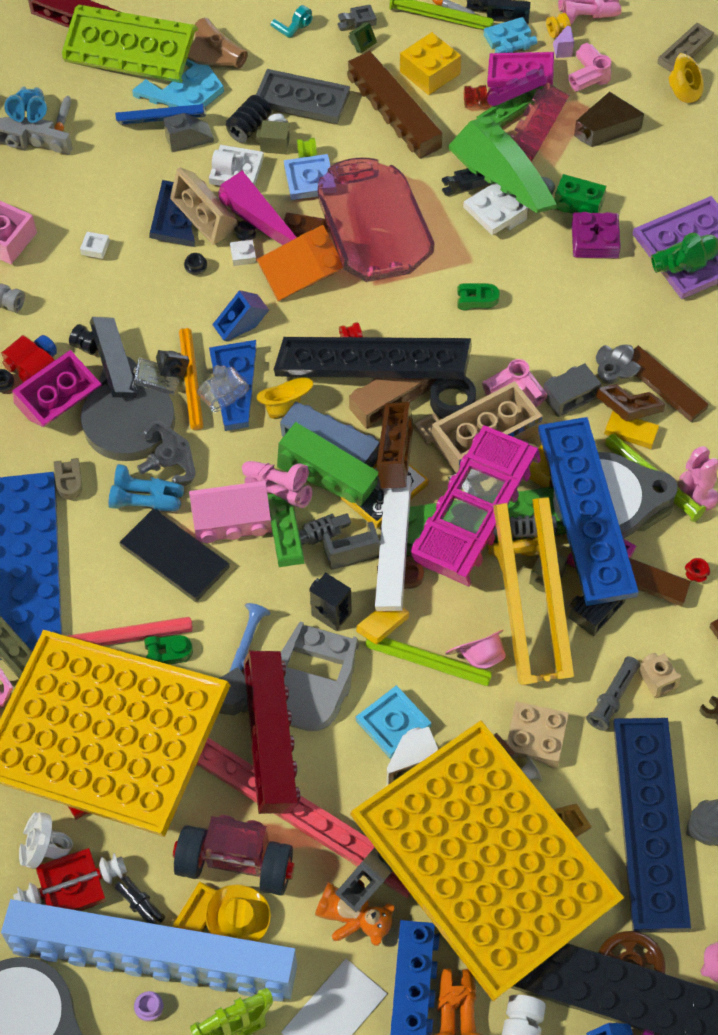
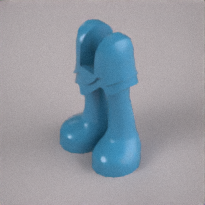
(26, 100)
(162, 495)

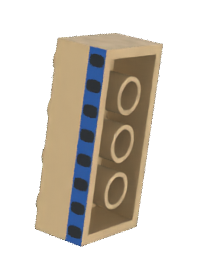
(503, 410)

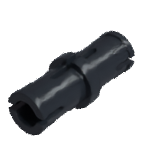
(139, 901)

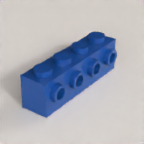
(413, 978)

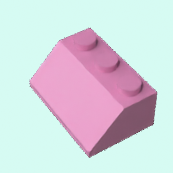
(230, 512)

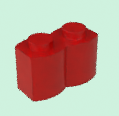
(25, 358)

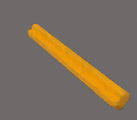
(191, 380)

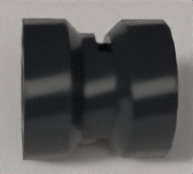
(83, 338)

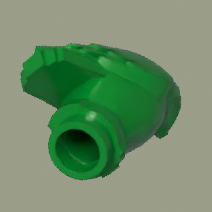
(686, 255)

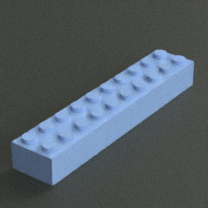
(149, 949)

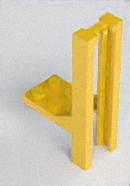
(546, 548)

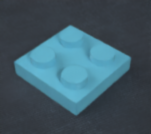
(391, 719)

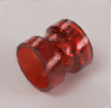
(475, 96)

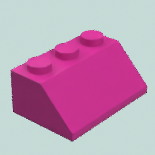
(54, 389)

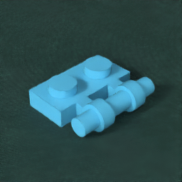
(510, 36)

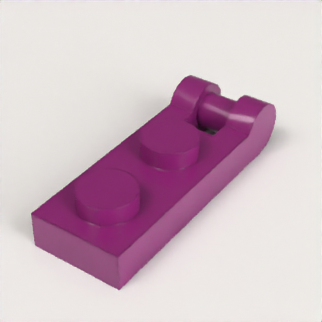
(516, 87)

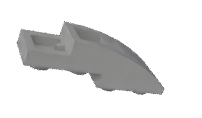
(37, 134)

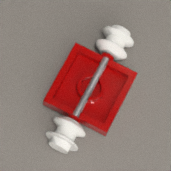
(72, 881)

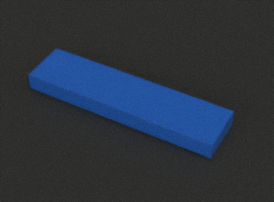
(158, 114)

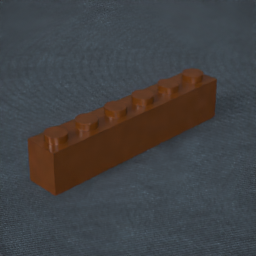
(394, 104)

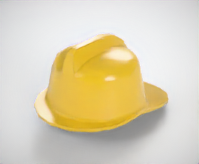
(282, 397)

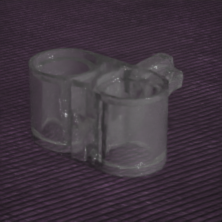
(223, 388)

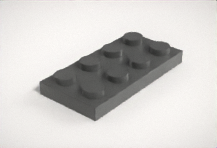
(304, 95)

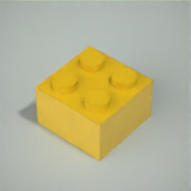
(430, 63)

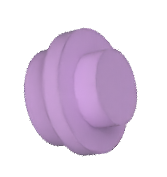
(148, 1006)

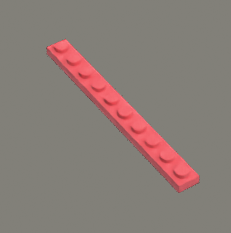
(305, 816)

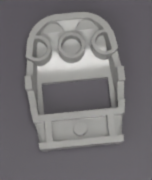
(312, 698)

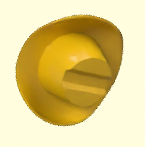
(686, 79)
(238, 913)

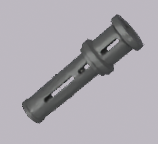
(609, 701)

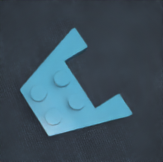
(198, 87)

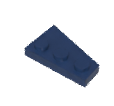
(169, 221)

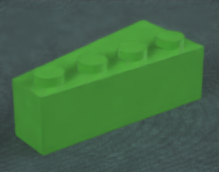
(327, 464)

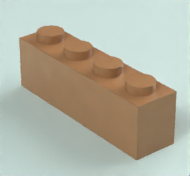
(370, 401)

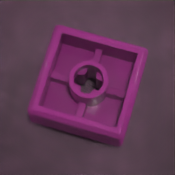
(596, 235)

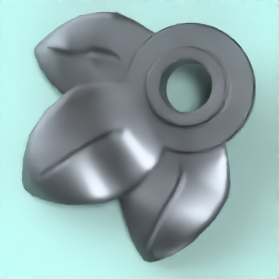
(618, 361)

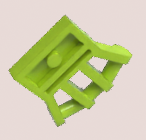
(241, 1018)

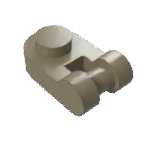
(68, 484)

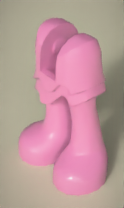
(595, 8)
(700, 478)
(285, 485)

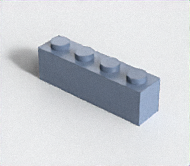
(343, 436)

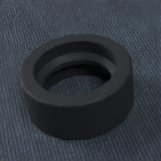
(443, 410)

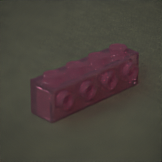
(539, 119)

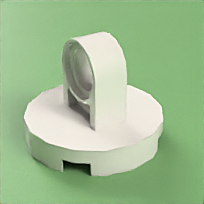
(41, 841)

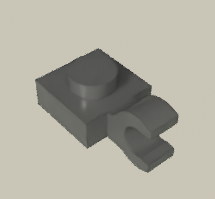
(357, 17)

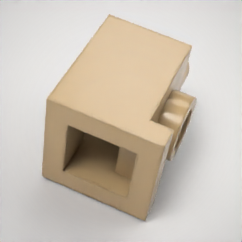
(656, 681)

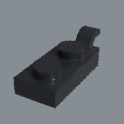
(464, 180)

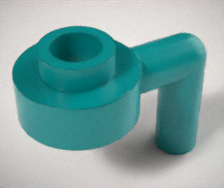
(301, 18)

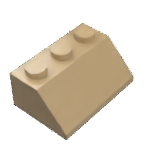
(202, 206)

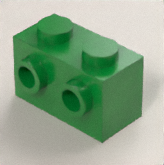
(579, 195)

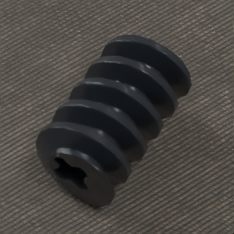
(248, 118)

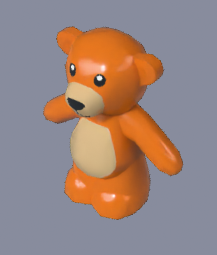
(373, 920)

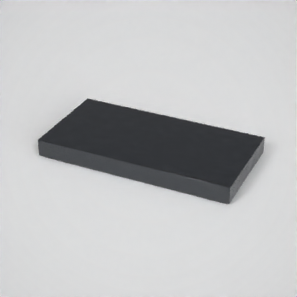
(174, 555)

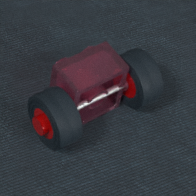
(237, 849)

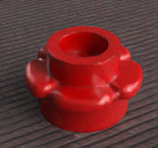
(697, 564)

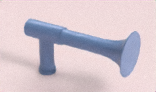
(256, 613)

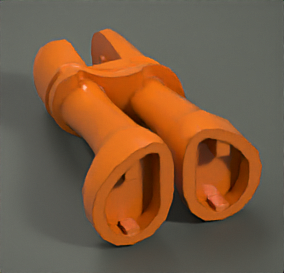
(452, 998)

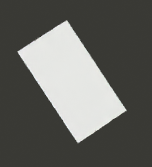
(338, 1004)

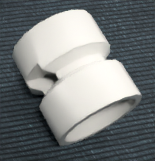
(524, 1015)

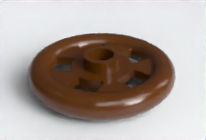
(629, 940)

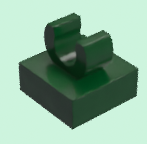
(362, 37)

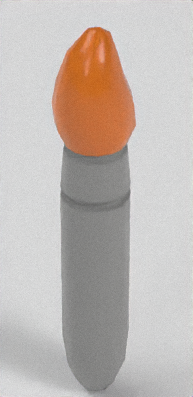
(449, 4)
(62, 116)

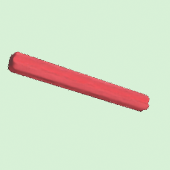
(137, 632)

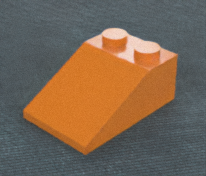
(300, 263)

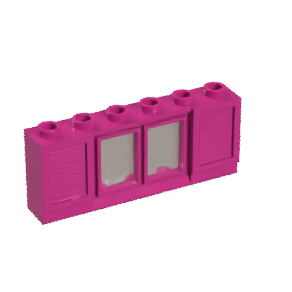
(465, 514)

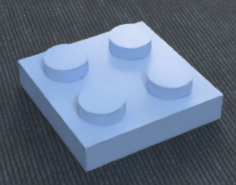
(304, 175)

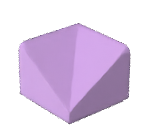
(564, 43)

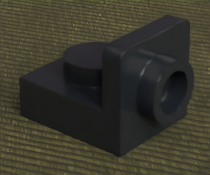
(172, 363)

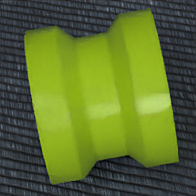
(306, 148)

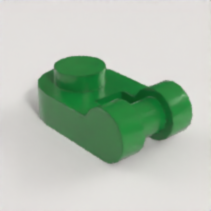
(486, 295)
(177, 647)

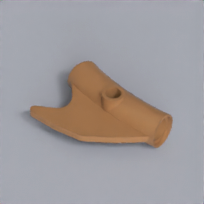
(214, 48)

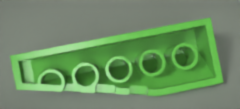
(493, 153)

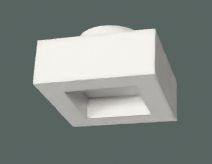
(94, 245)
(242, 252)

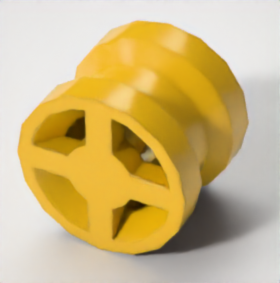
(557, 24)

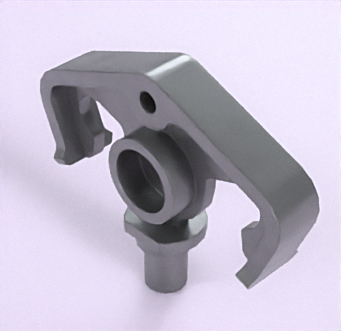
(172, 451)

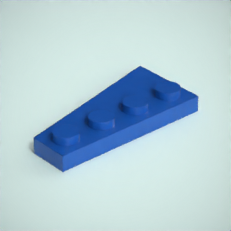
(242, 358)

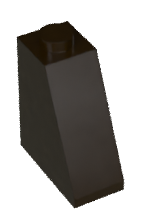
(608, 121)

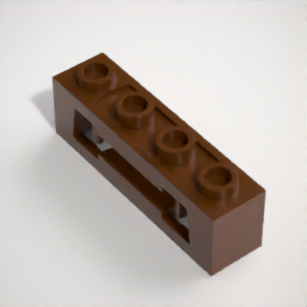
(395, 445)

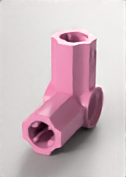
(596, 69)
(526, 381)

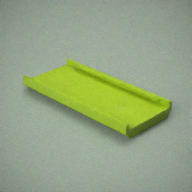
(128, 43)

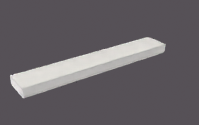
(393, 548)

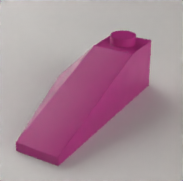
(250, 205)

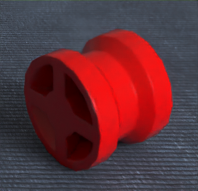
(351, 331)

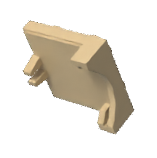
(537, 733)

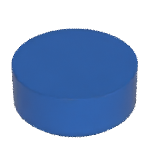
(46, 344)

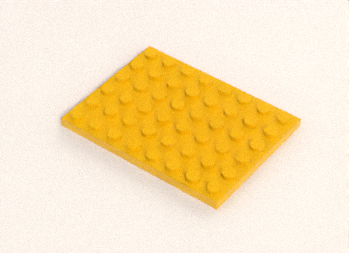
(106, 731)
(486, 858)

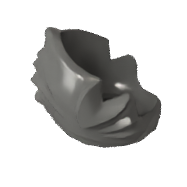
(704, 823)

